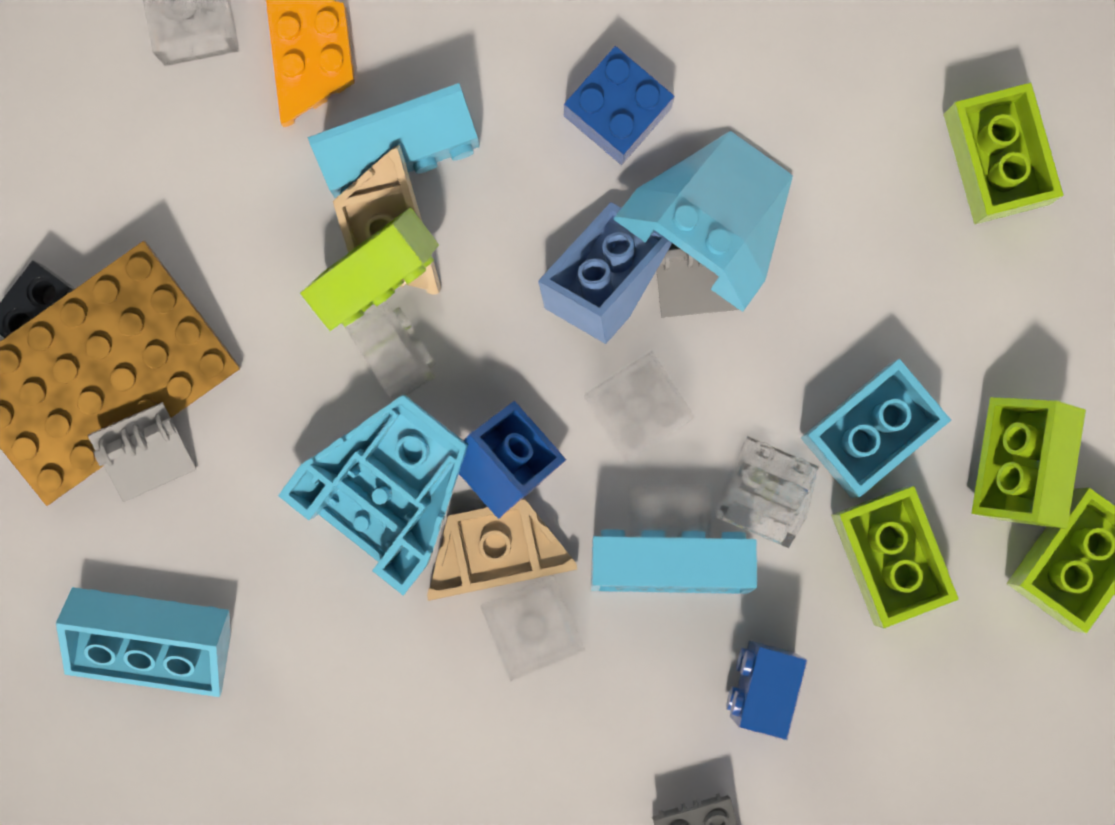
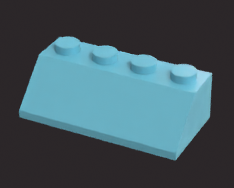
(424, 127)
(673, 564)
(144, 641)

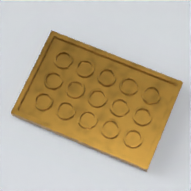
(97, 359)

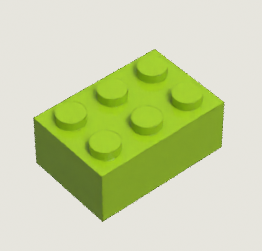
(1003, 153)
(371, 271)
(1029, 461)
(894, 557)
(1073, 568)

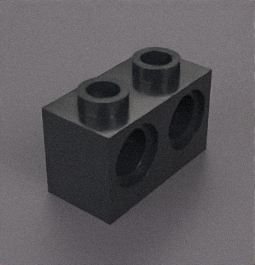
(26, 296)

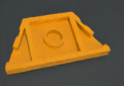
(308, 53)

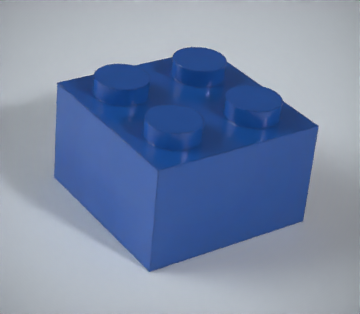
(618, 105)
(508, 459)
(766, 689)

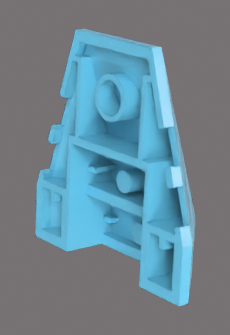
(719, 210)
(384, 487)

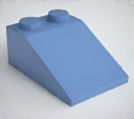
(602, 276)

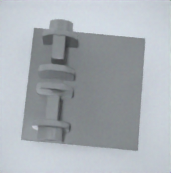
(686, 286)
(142, 452)

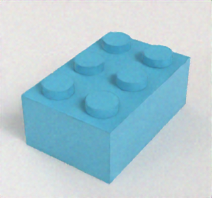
(875, 429)

